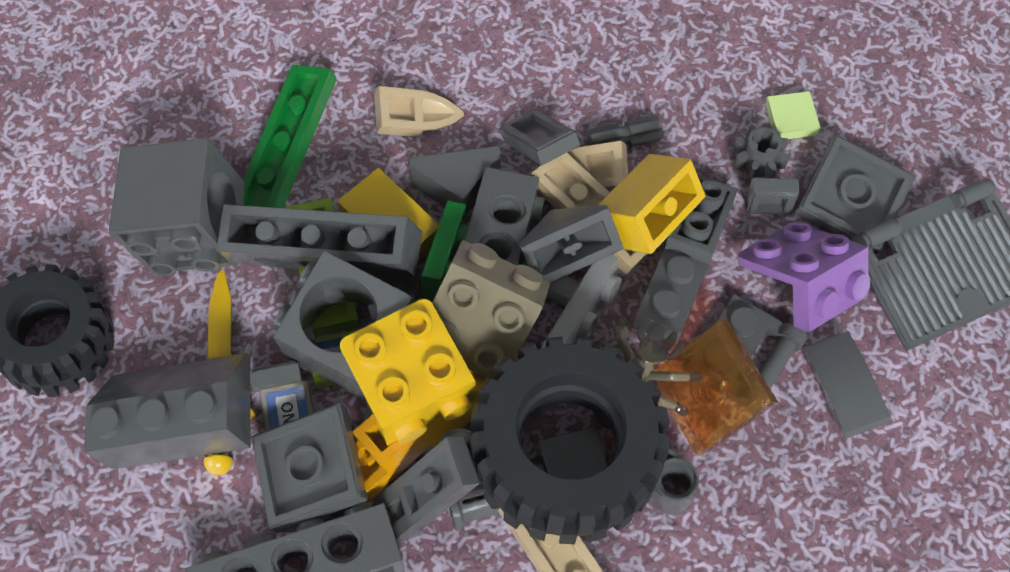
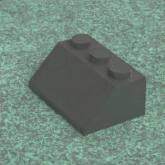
(171, 413)

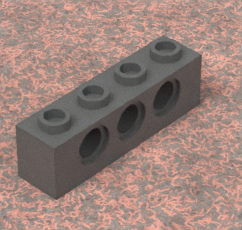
(508, 199)
(298, 236)
(314, 540)

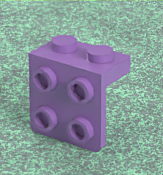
(823, 267)

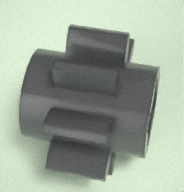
(758, 163)

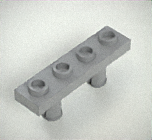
(582, 303)

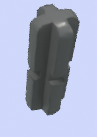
(634, 132)

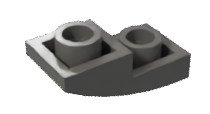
(847, 385)

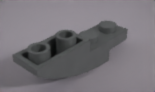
(686, 260)

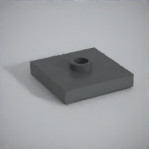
(853, 190)
(308, 468)

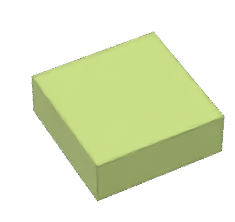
(793, 115)

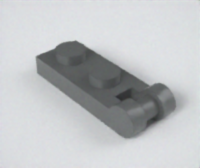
(430, 487)

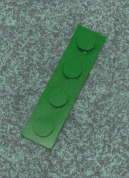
(287, 136)

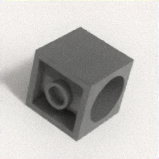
(173, 203)
(322, 286)

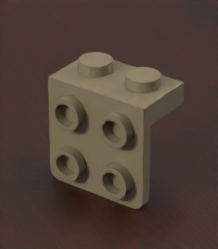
(488, 306)

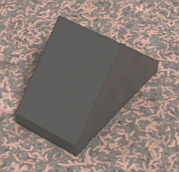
(453, 174)
(570, 240)

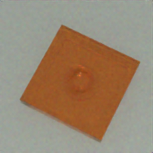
(727, 394)

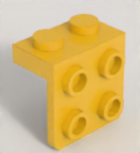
(409, 371)

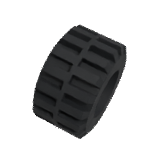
(69, 356)

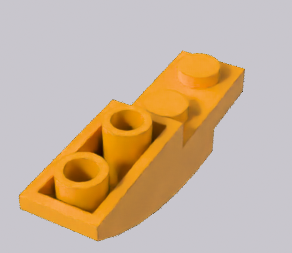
(383, 463)

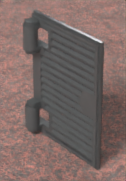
(942, 264)

